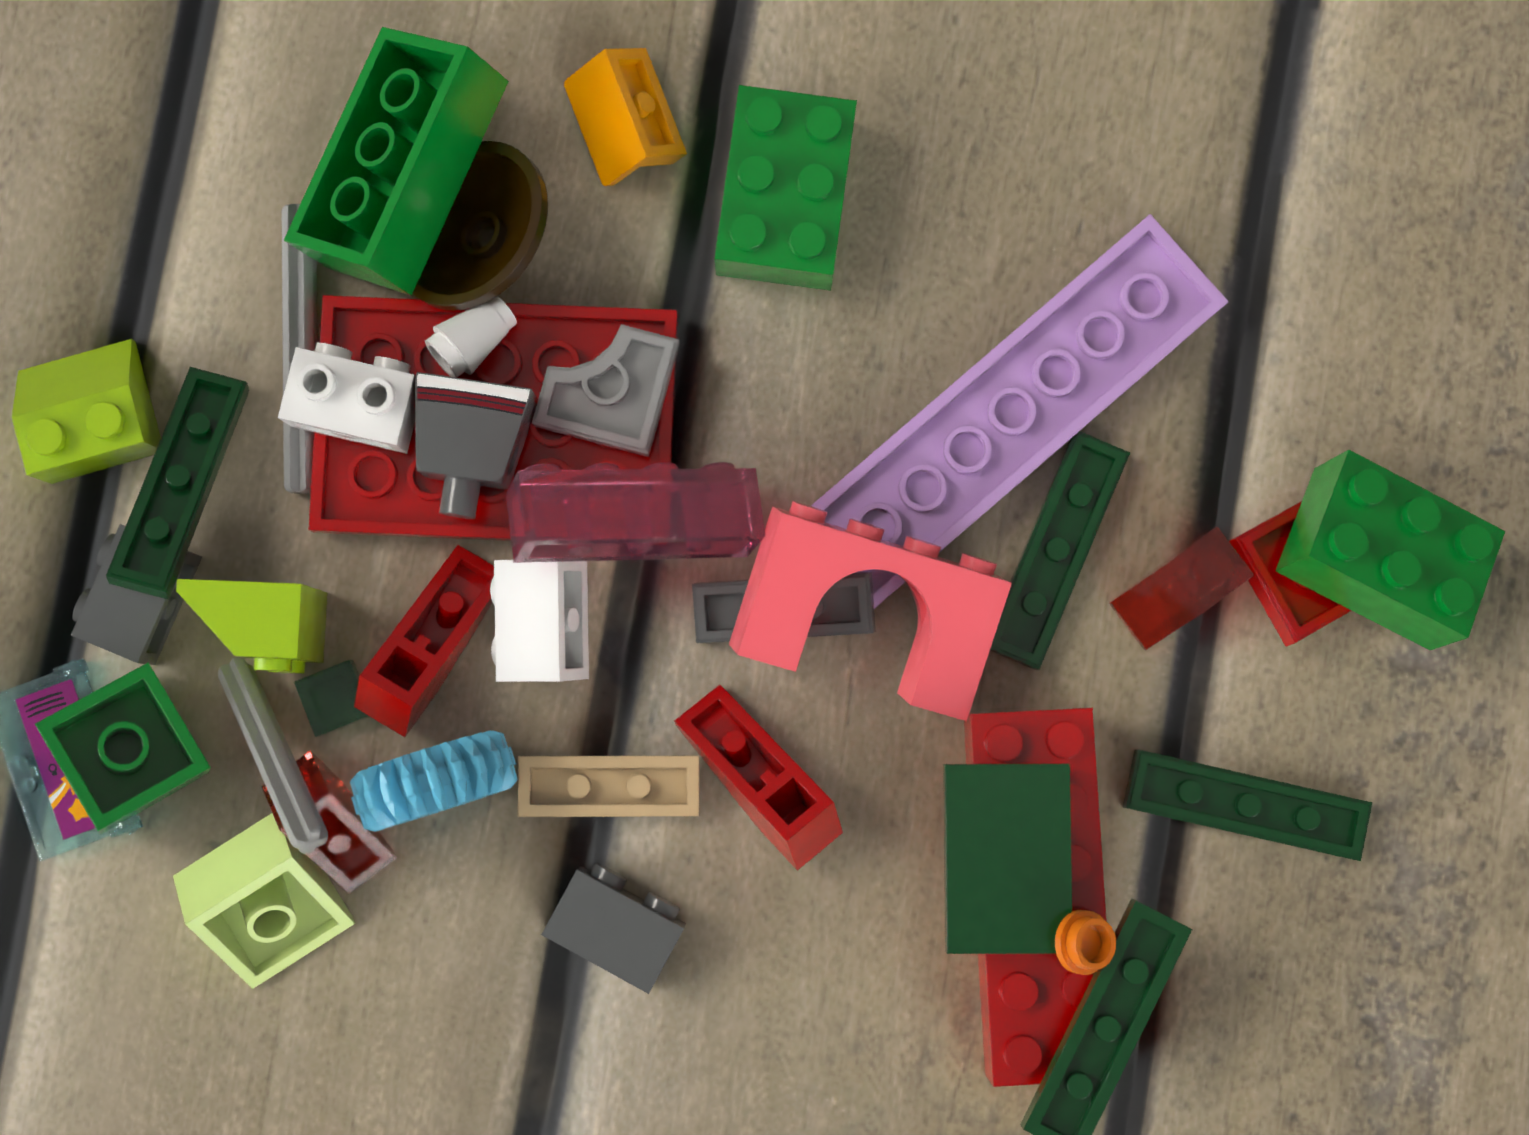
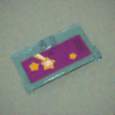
(53, 810)

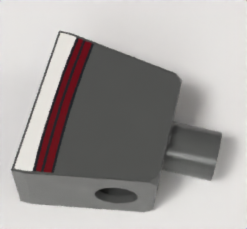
(469, 436)

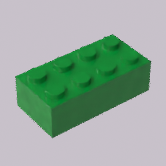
(397, 159)

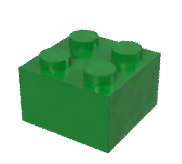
(123, 748)

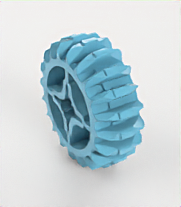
(433, 780)

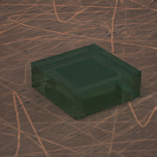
(330, 698)

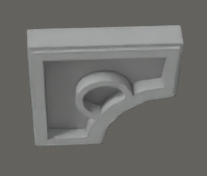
(613, 396)

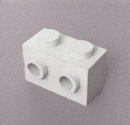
(350, 397)
(540, 621)

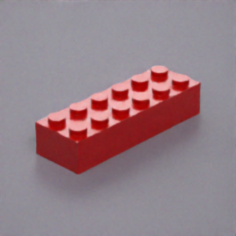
(1032, 996)

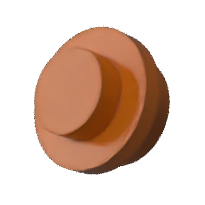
(1084, 942)

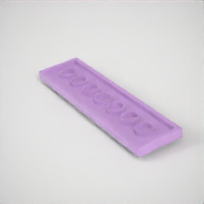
(1027, 396)

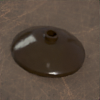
(488, 231)

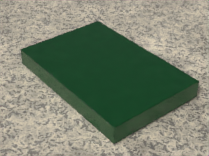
(1006, 857)

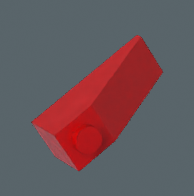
(426, 643)
(761, 777)

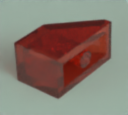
(1181, 588)
(350, 850)

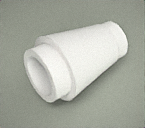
(469, 337)

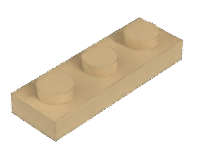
(608, 786)

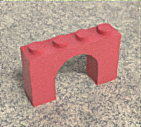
(806, 556)

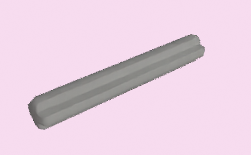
(273, 756)

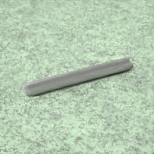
(299, 331)

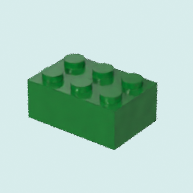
(784, 187)
(1391, 551)

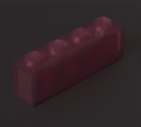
(634, 513)

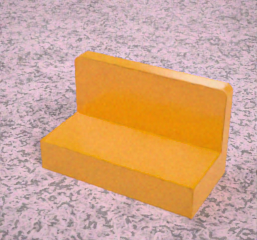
(623, 114)

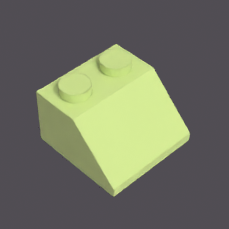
(260, 902)

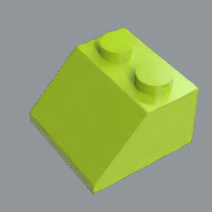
(84, 413)
(262, 620)

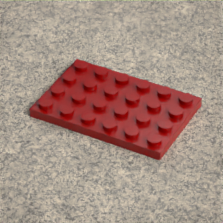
(381, 491)

